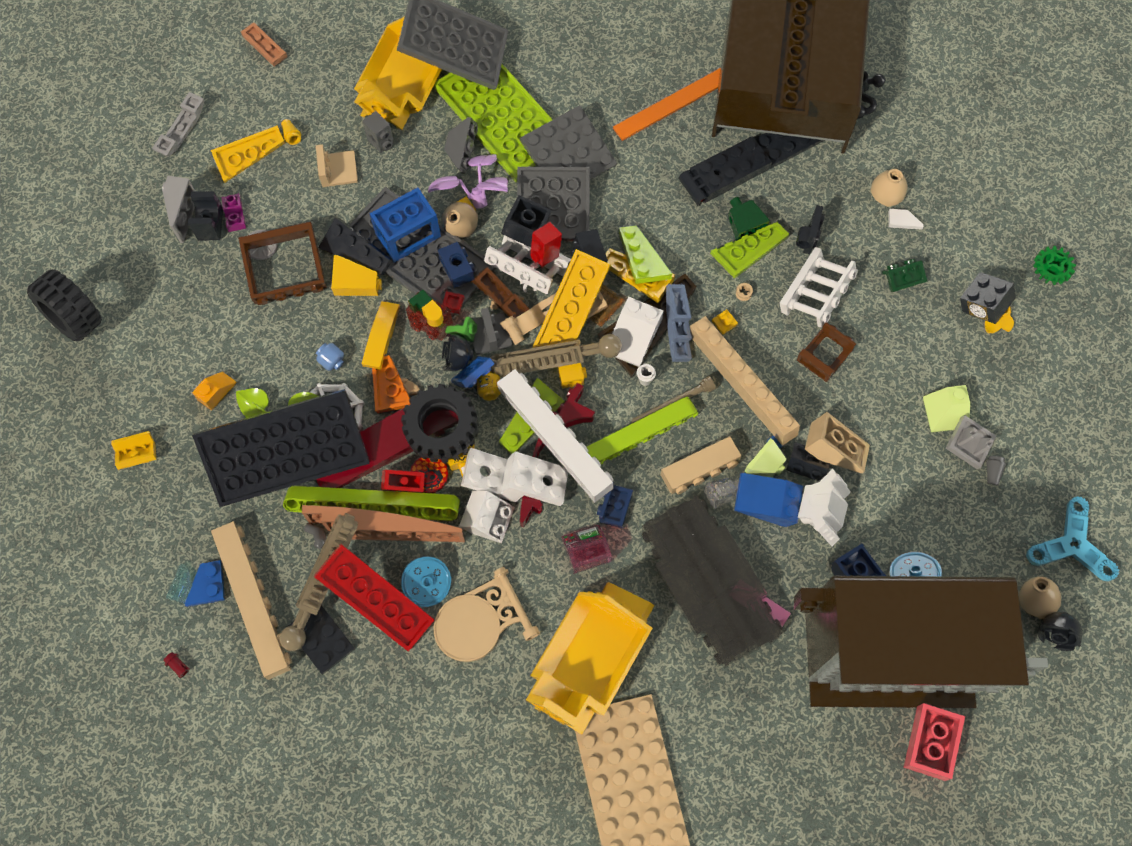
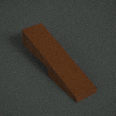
(499, 293)

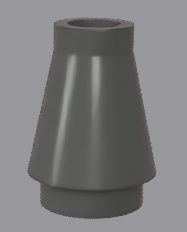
(995, 469)

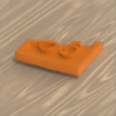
(389, 388)

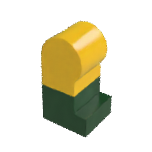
(424, 303)

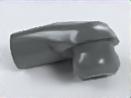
(318, 534)

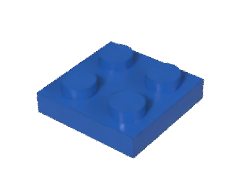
(468, 376)

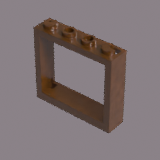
(273, 237)

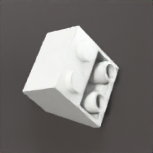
(486, 516)

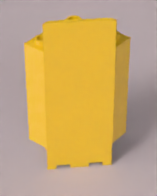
(394, 81)
(590, 655)

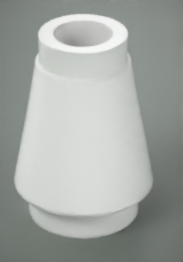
(646, 374)

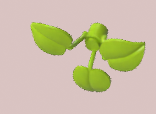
(255, 400)

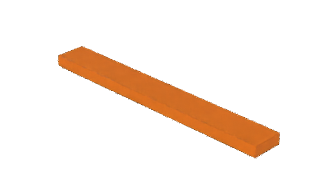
(668, 105)

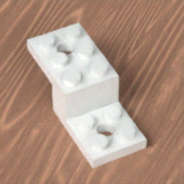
(515, 477)

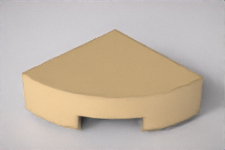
(411, 387)

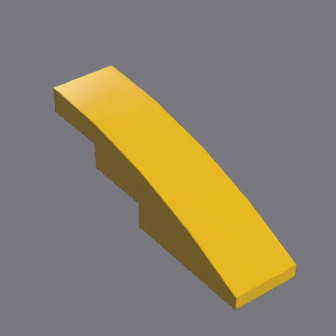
(380, 335)

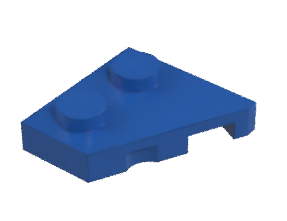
(207, 585)

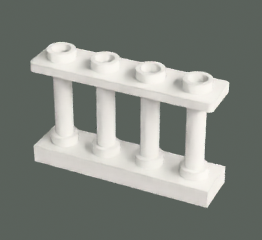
(522, 272)
(806, 275)

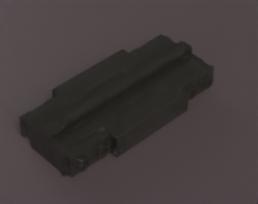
(711, 581)

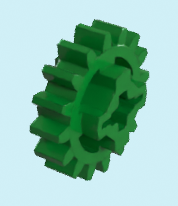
(1054, 265)

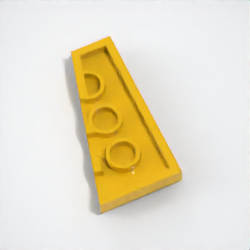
(621, 268)

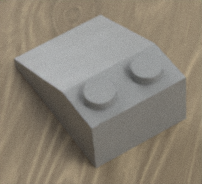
(178, 204)

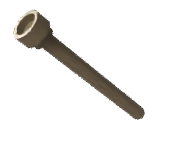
(706, 385)

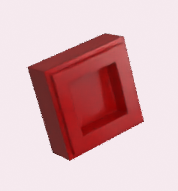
(453, 301)

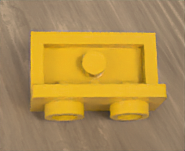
(134, 450)

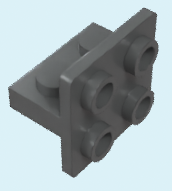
(490, 333)

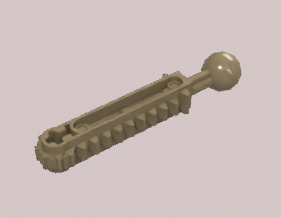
(554, 355)
(314, 592)

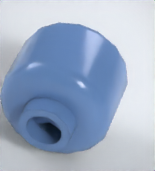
(330, 356)

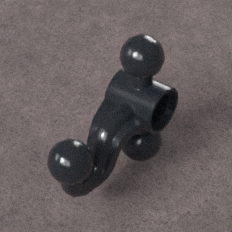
(878, 81)

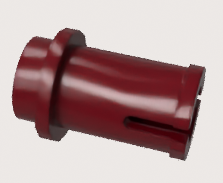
(176, 664)

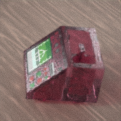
(587, 549)

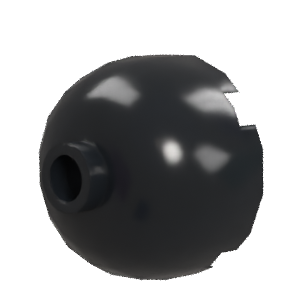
(457, 352)
(1065, 631)

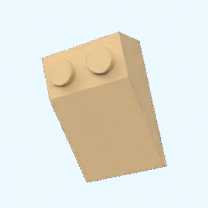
(837, 444)

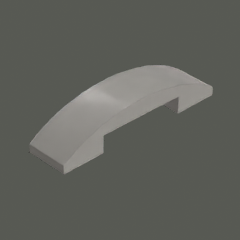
(184, 123)

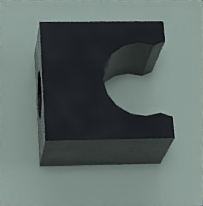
(208, 216)

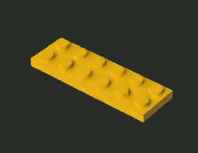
(573, 300)

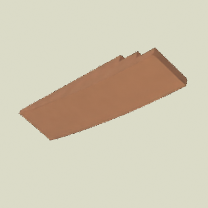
(385, 526)

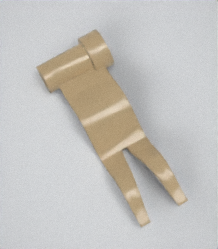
(527, 321)

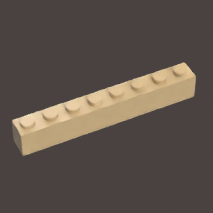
(744, 381)
(250, 600)

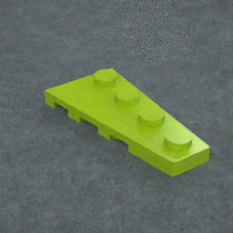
(743, 253)
(642, 257)
(518, 430)

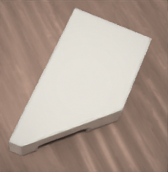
(903, 219)

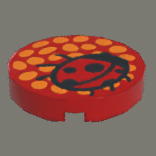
(435, 474)

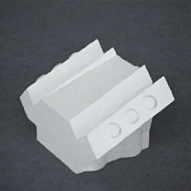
(825, 506)

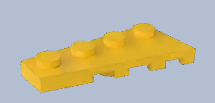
(243, 153)

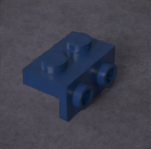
(615, 506)

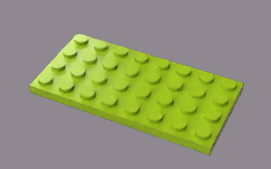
(500, 115)

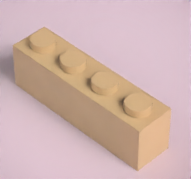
(701, 465)

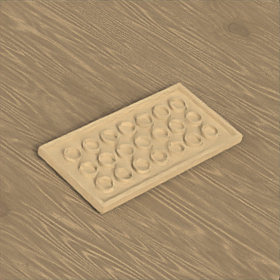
(631, 777)

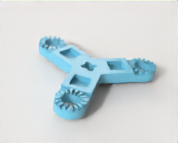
(1075, 529)

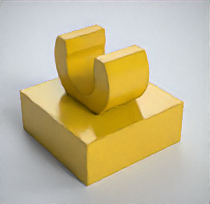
(724, 322)

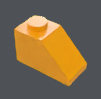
(213, 389)

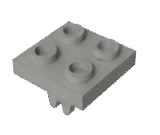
(970, 442)

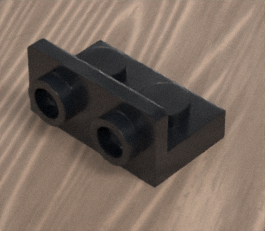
(806, 464)

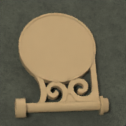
(470, 626)

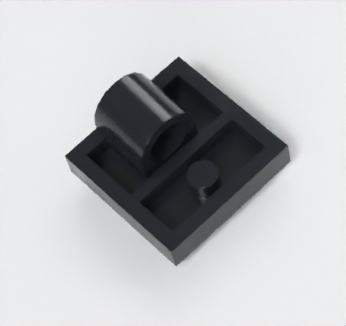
(809, 236)

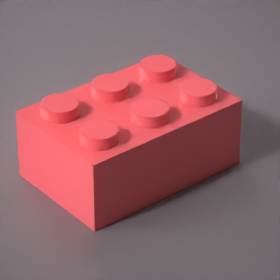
(934, 742)

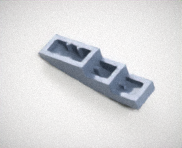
(677, 322)

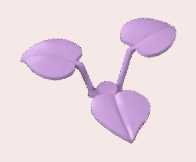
(478, 193)

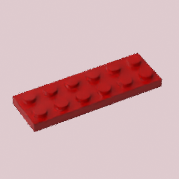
(374, 597)

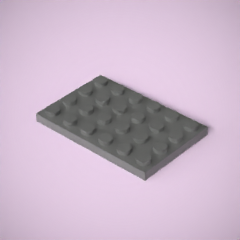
(453, 41)

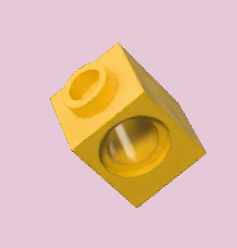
(572, 374)

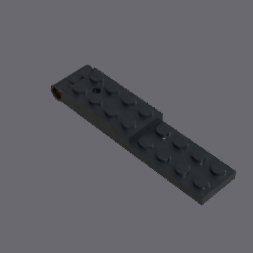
(741, 164)

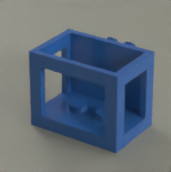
(402, 218)

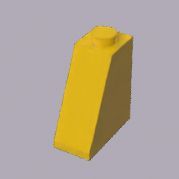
(354, 279)

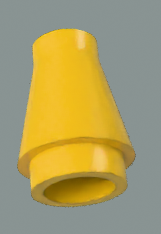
(291, 133)

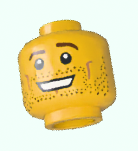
(487, 386)

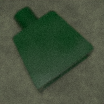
(746, 218)

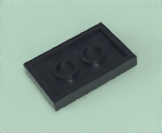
(325, 641)

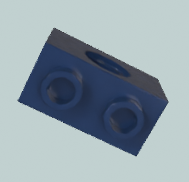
(455, 254)

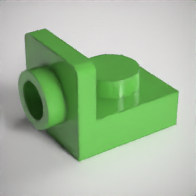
(467, 330)

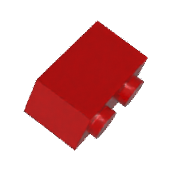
(545, 244)

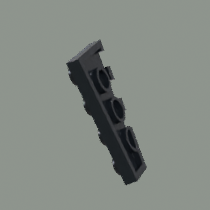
(351, 245)

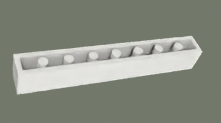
(555, 435)

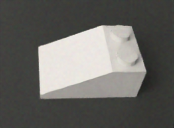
(636, 330)

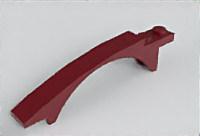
(572, 414)

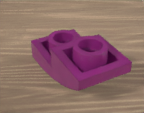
(233, 212)

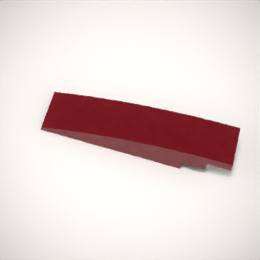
(387, 443)

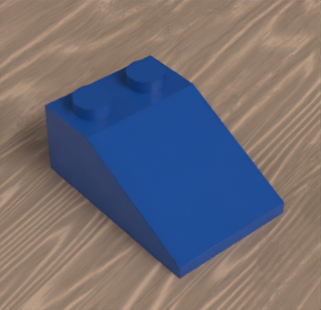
(769, 499)

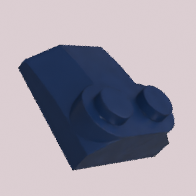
(856, 563)

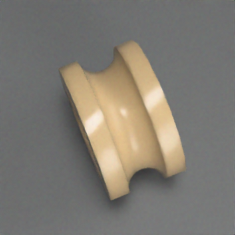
(741, 296)

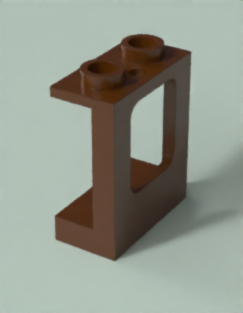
(815, 365)

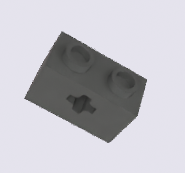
(378, 132)

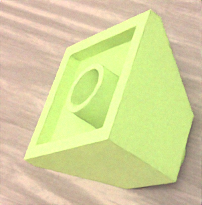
(946, 407)
(768, 461)

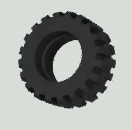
(64, 305)
(431, 401)

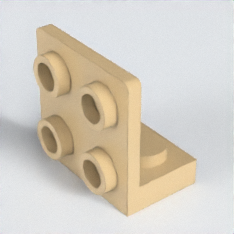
(336, 167)

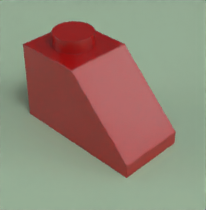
(402, 481)

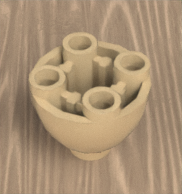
(889, 187)
(466, 219)
(1040, 597)

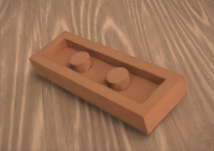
(264, 44)

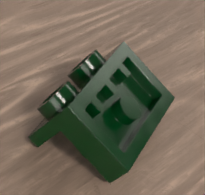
(905, 275)

